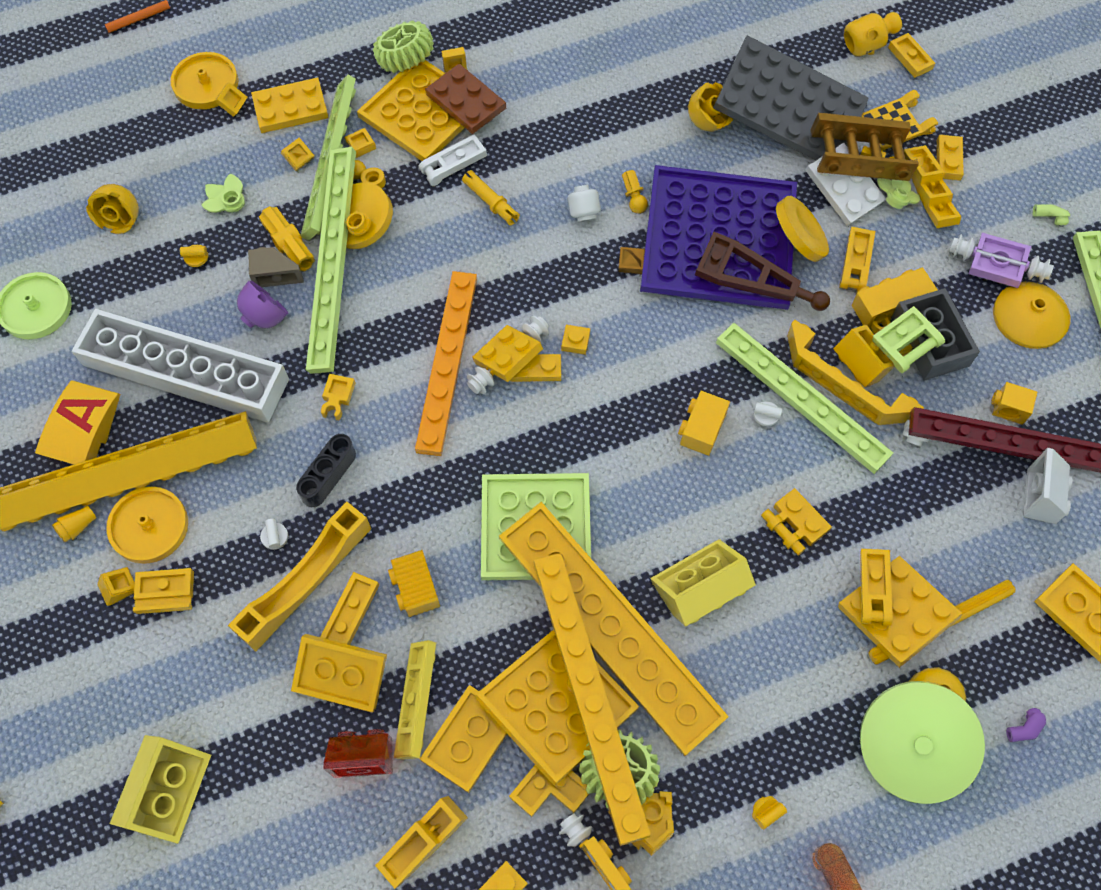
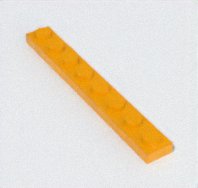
(446, 364)

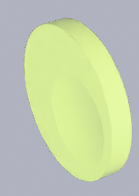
(34, 305)

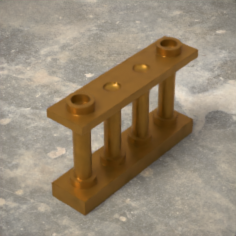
(868, 130)

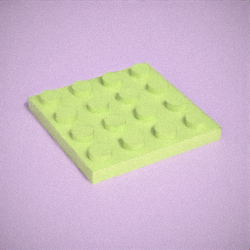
(511, 497)

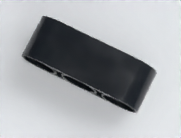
(326, 482)

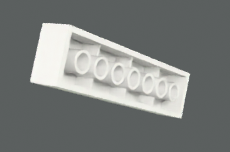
(181, 365)

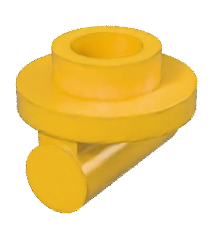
(194, 255)
(767, 811)

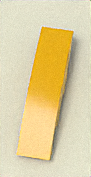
(931, 188)

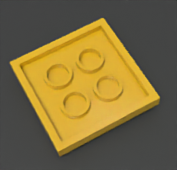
(918, 614)

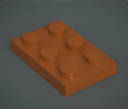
(465, 98)

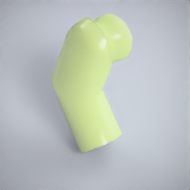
(1049, 210)

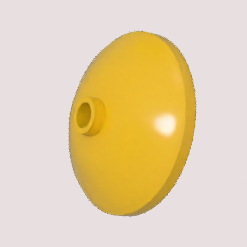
(1026, 323)

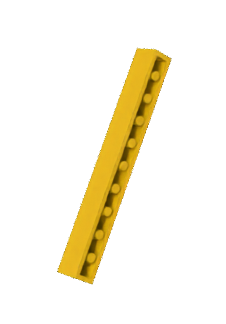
(125, 470)

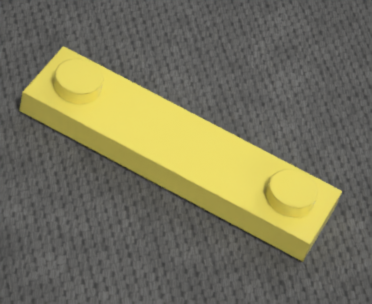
(415, 700)

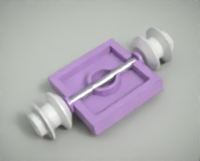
(1000, 259)

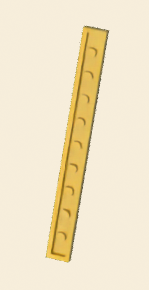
(592, 701)

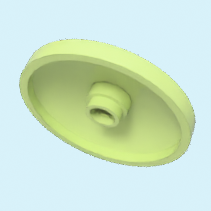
(922, 742)

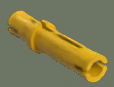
(497, 203)

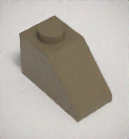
(272, 268)

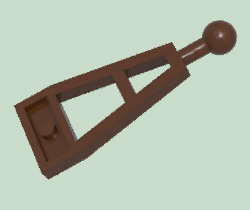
(717, 256)

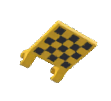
(899, 111)

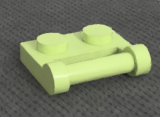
(903, 332)

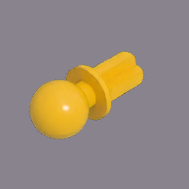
(638, 203)

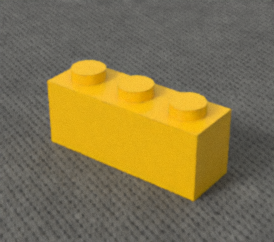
(882, 299)

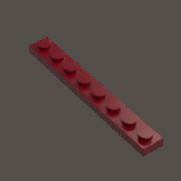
(1002, 438)

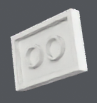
(847, 194)

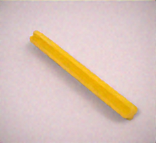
(968, 608)

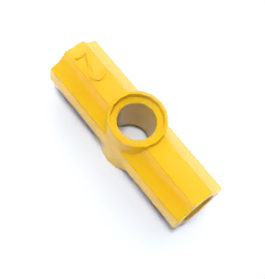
(286, 238)

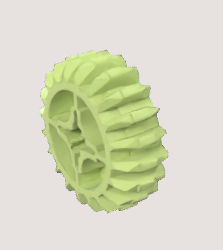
(403, 46)
(643, 770)

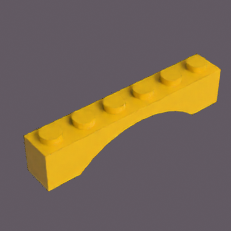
(271, 610)

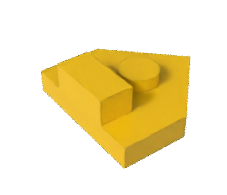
(659, 820)

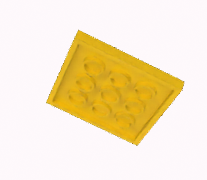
(409, 115)
(540, 711)

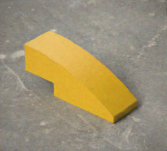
(421, 841)

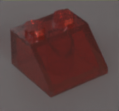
(359, 754)

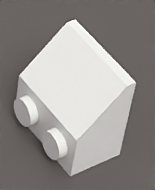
(1048, 488)

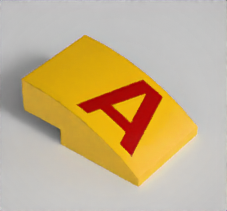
(78, 423)

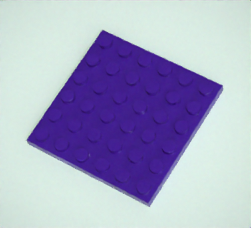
(687, 211)

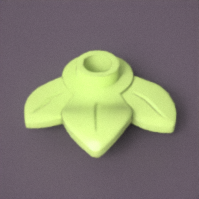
(898, 192)
(224, 197)

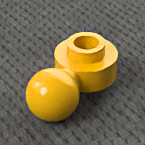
(370, 175)

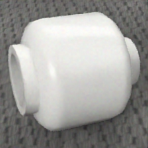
(584, 203)

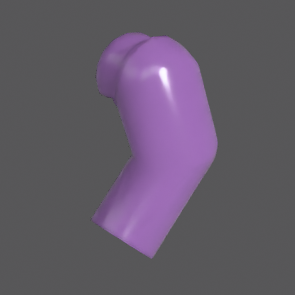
(1031, 729)

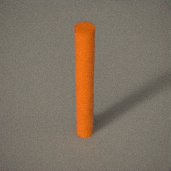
(137, 16)

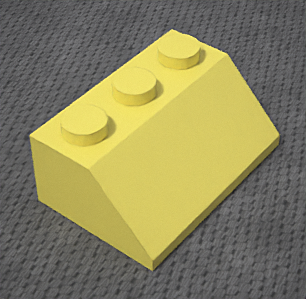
(703, 582)
(161, 789)

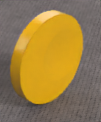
(201, 79)
(377, 205)
(802, 228)
(147, 525)

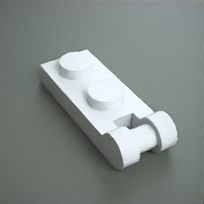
(452, 159)

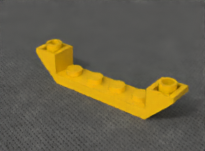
(851, 392)

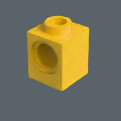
(1014, 403)

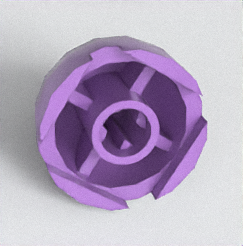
(259, 307)

